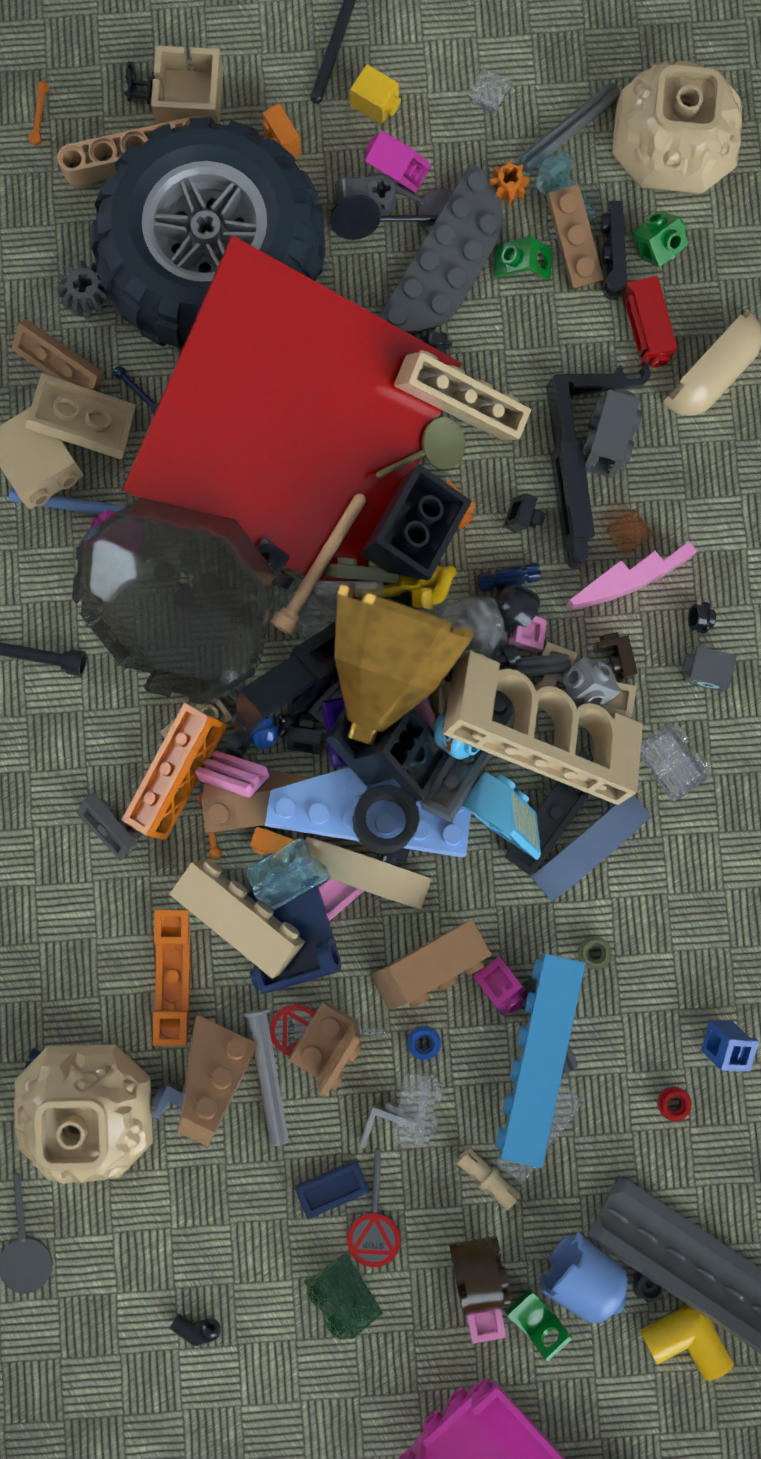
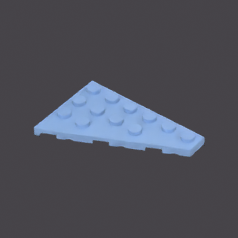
(328, 803)

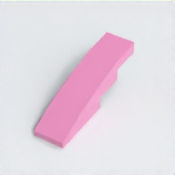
(622, 581)

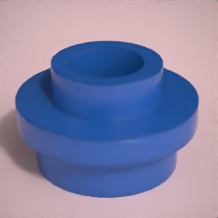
(427, 1053)

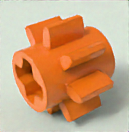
(509, 182)

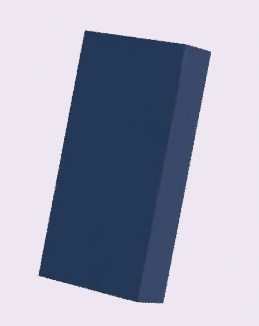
(332, 1189)

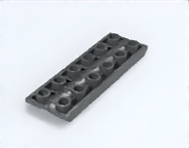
(681, 1259)

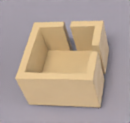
(186, 91)

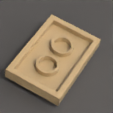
(80, 416)

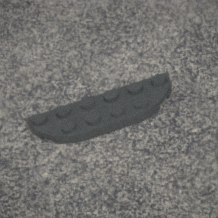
(448, 257)

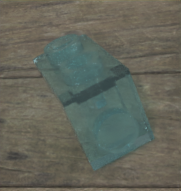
(554, 176)

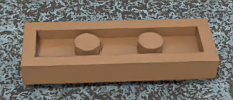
(574, 237)
(54, 357)

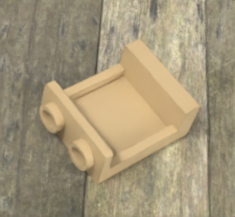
(35, 462)

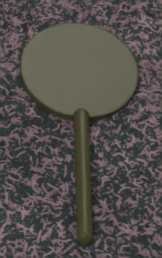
(441, 444)

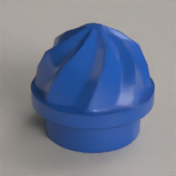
(266, 734)

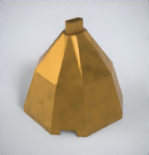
(389, 659)

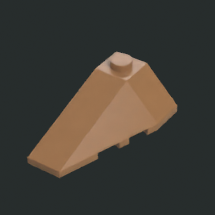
(233, 812)

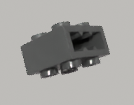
(613, 425)

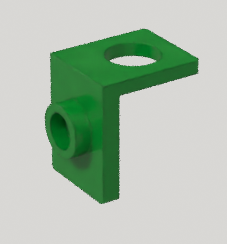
(522, 256)
(536, 1321)

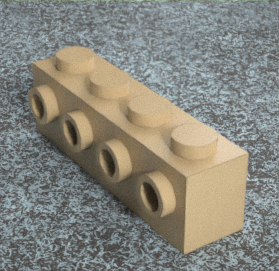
(462, 396)
(237, 917)

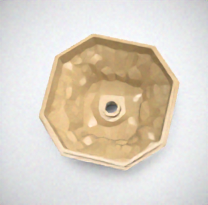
(678, 127)
(99, 1095)

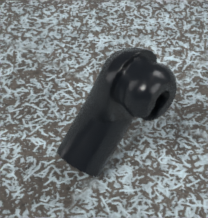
(197, 1332)

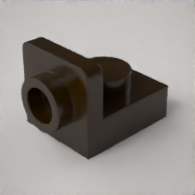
(623, 659)

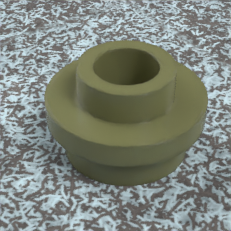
(605, 952)

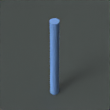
(73, 504)

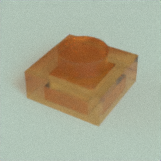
(629, 532)

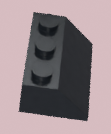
(416, 525)

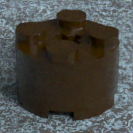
(480, 1275)

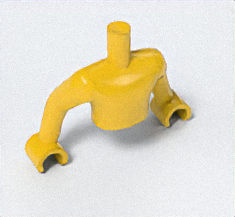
(421, 593)

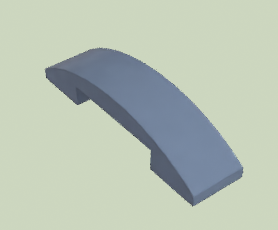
(590, 847)

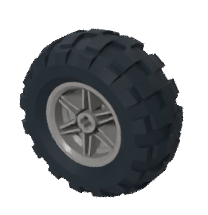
(182, 175)

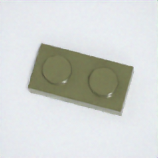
(348, 569)

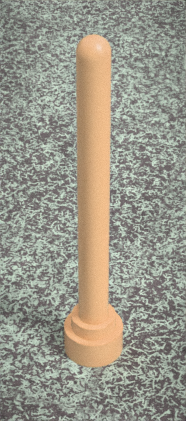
(287, 618)

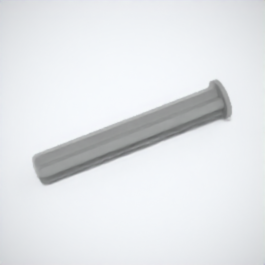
(268, 1077)

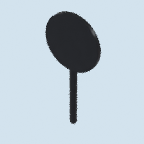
(360, 216)

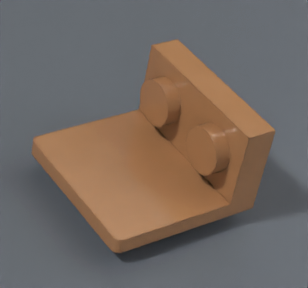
(327, 1046)

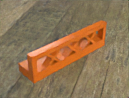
(172, 771)

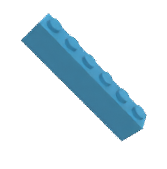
(541, 1060)

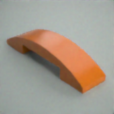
(172, 977)

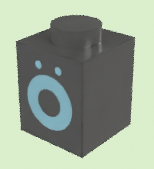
(709, 668)

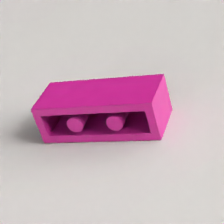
(397, 161)

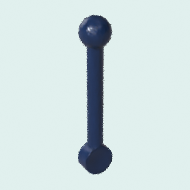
(120, 373)

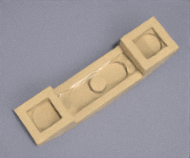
(371, 874)

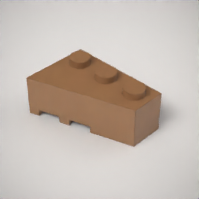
(432, 966)
(212, 1076)

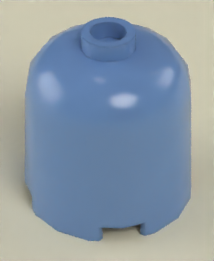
(585, 1280)

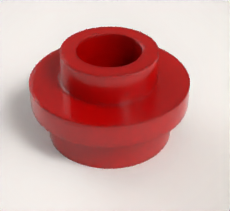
(683, 1109)

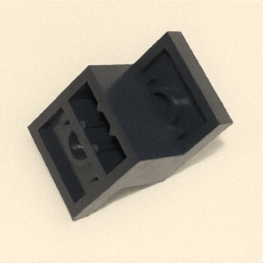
(399, 753)

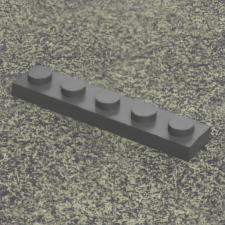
(460, 775)

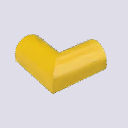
(690, 1331)

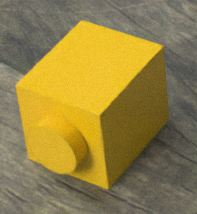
(375, 94)

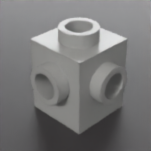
(590, 682)

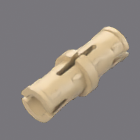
(488, 1178)

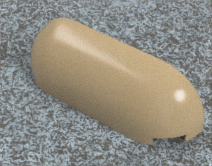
(717, 367)

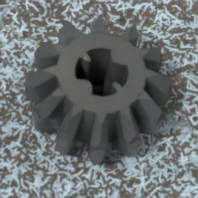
(74, 286)

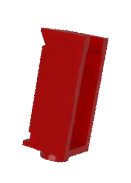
(649, 321)

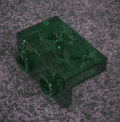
(343, 1298)

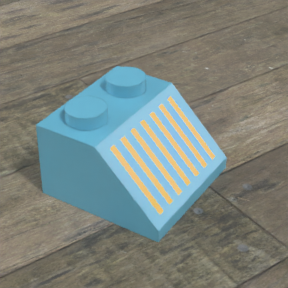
(505, 812)

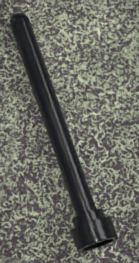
(332, 51)
(70, 661)

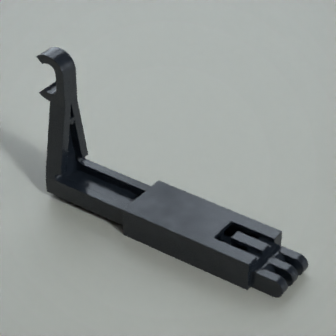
(568, 455)
(308, 666)

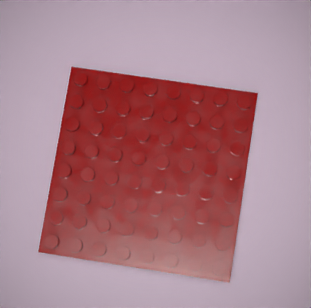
(284, 411)

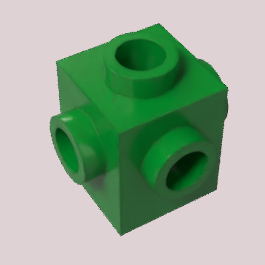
(660, 238)

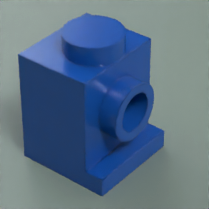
(729, 1046)

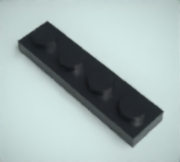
(552, 820)

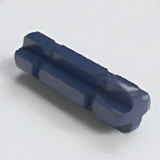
(509, 576)

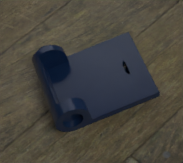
(318, 954)

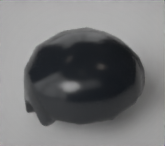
(517, 605)

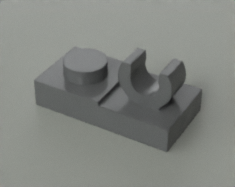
(102, 821)

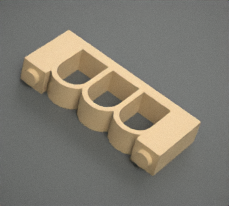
(615, 736)

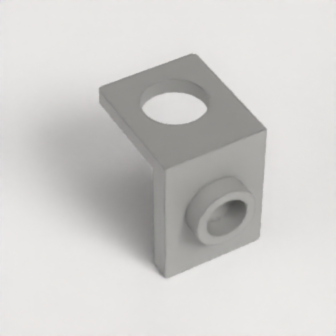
(388, 1112)

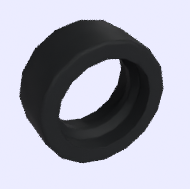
(392, 794)

